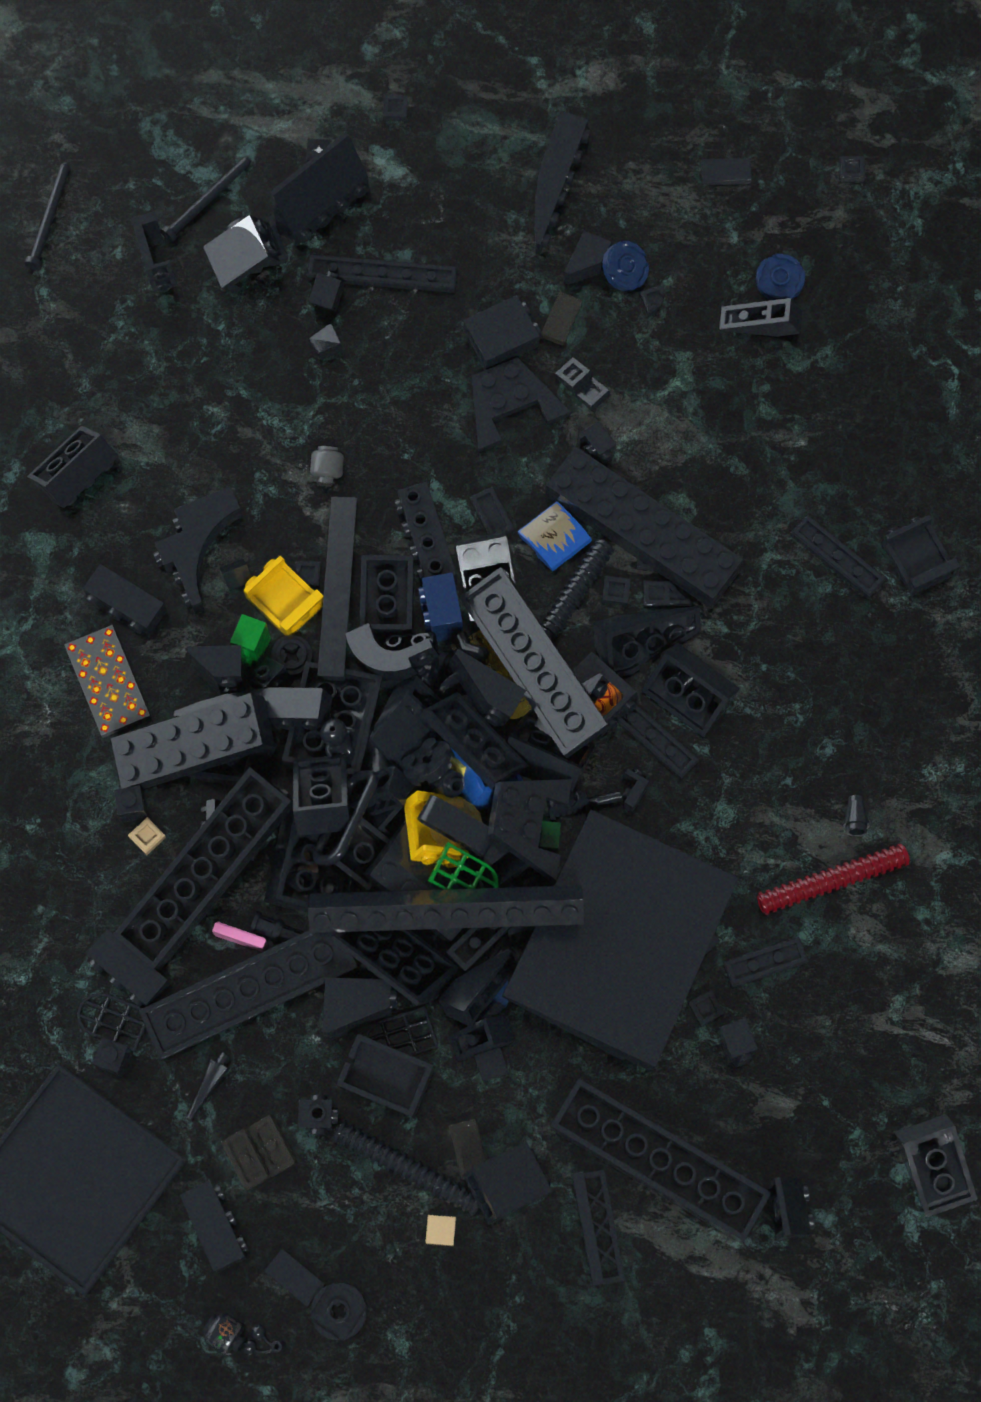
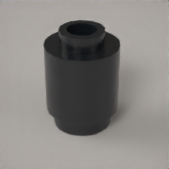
(449, 784)

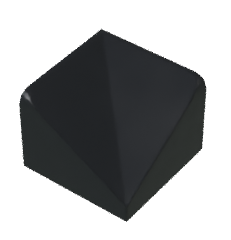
(326, 342)

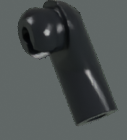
(464, 644)

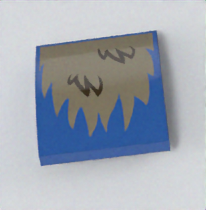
(554, 536)

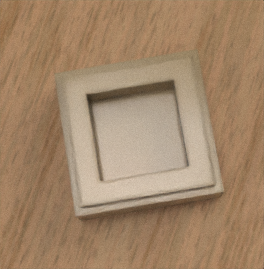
(147, 836)
(440, 1230)

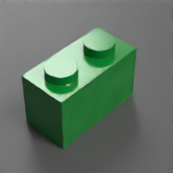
(253, 637)

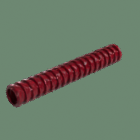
(833, 879)

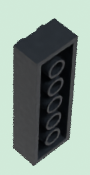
(193, 742)

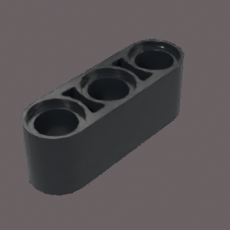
(456, 825)

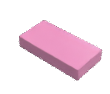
(240, 937)

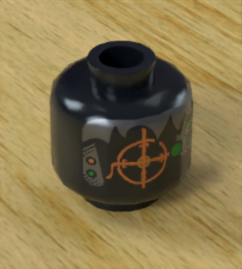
(224, 1333)

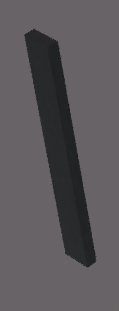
(337, 589)

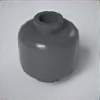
(326, 464)

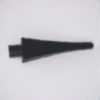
(215, 1072)

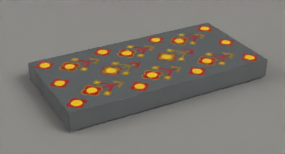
(107, 681)

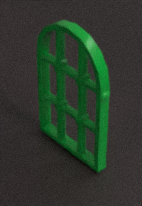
(453, 878)

